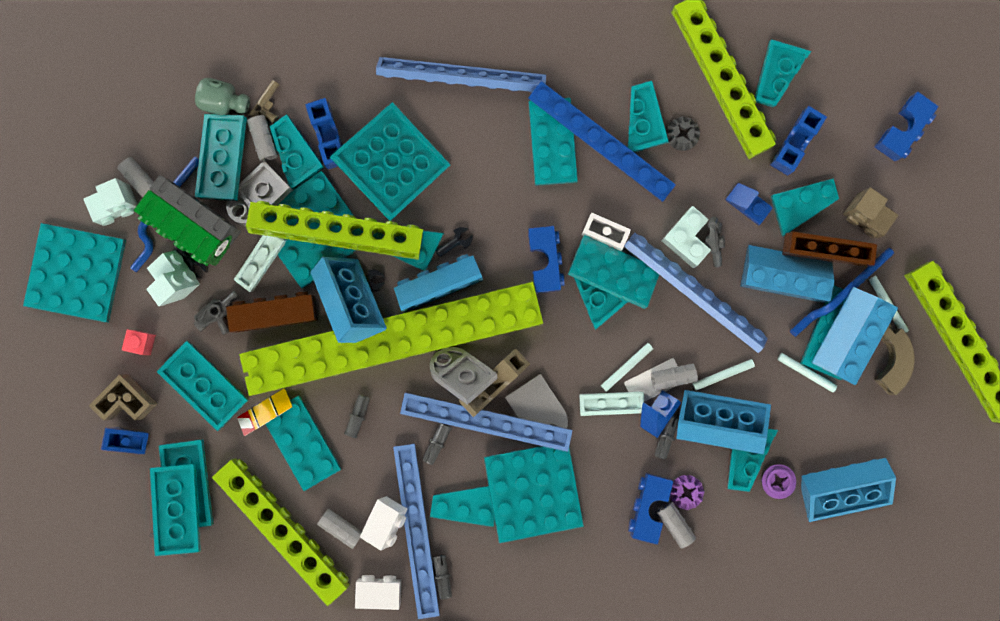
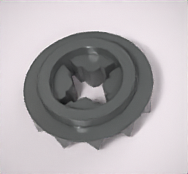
(682, 143)

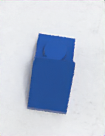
(748, 203)
(658, 415)
(124, 440)

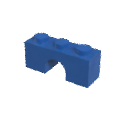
(918, 113)
(325, 129)
(794, 145)
(545, 240)
(652, 489)

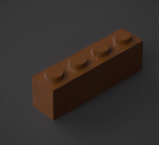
(829, 249)
(271, 313)

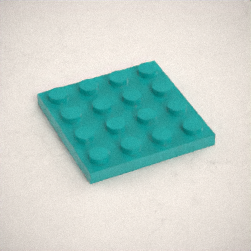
(390, 161)
(303, 256)
(74, 273)
(532, 492)

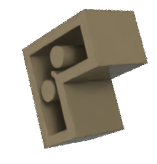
(870, 213)
(120, 395)

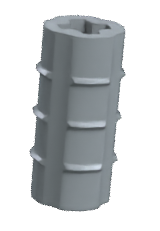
(262, 138)
(135, 175)
(674, 377)
(676, 525)
(340, 528)

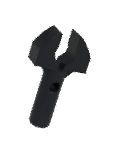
(455, 242)
(191, 262)
(373, 273)

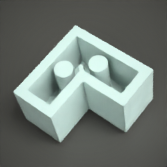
(111, 201)
(682, 237)
(172, 279)

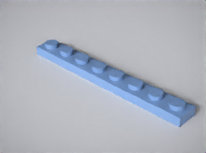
(458, 74)
(696, 292)
(487, 422)
(416, 531)

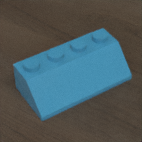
(787, 275)
(438, 283)
(347, 299)
(854, 335)
(724, 421)
(848, 489)

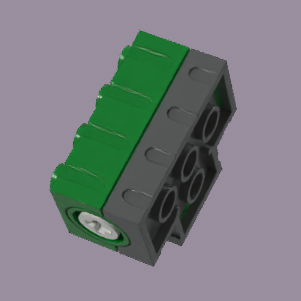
(186, 221)

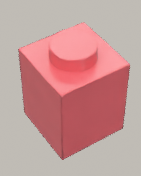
(138, 342)

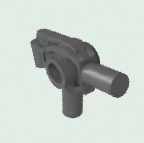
(715, 240)
(215, 312)

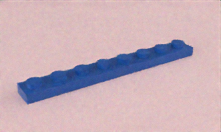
(601, 141)

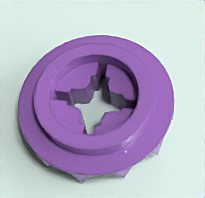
(788, 484)
(677, 489)

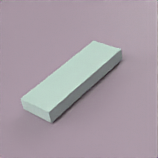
(259, 262)
(611, 403)

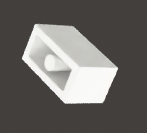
(606, 231)
(384, 523)
(378, 593)

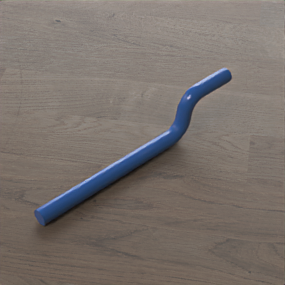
(182, 177)
(837, 300)

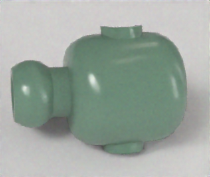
(220, 97)

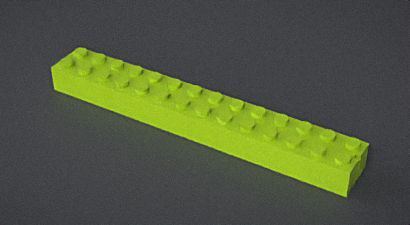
(405, 337)

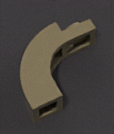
(900, 362)
(506, 372)

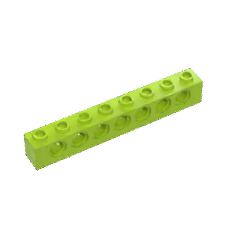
(731, 107)
(261, 210)
(952, 337)
(269, 528)

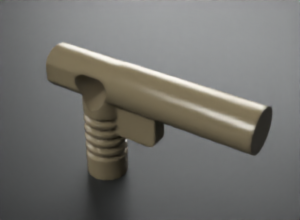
(265, 104)

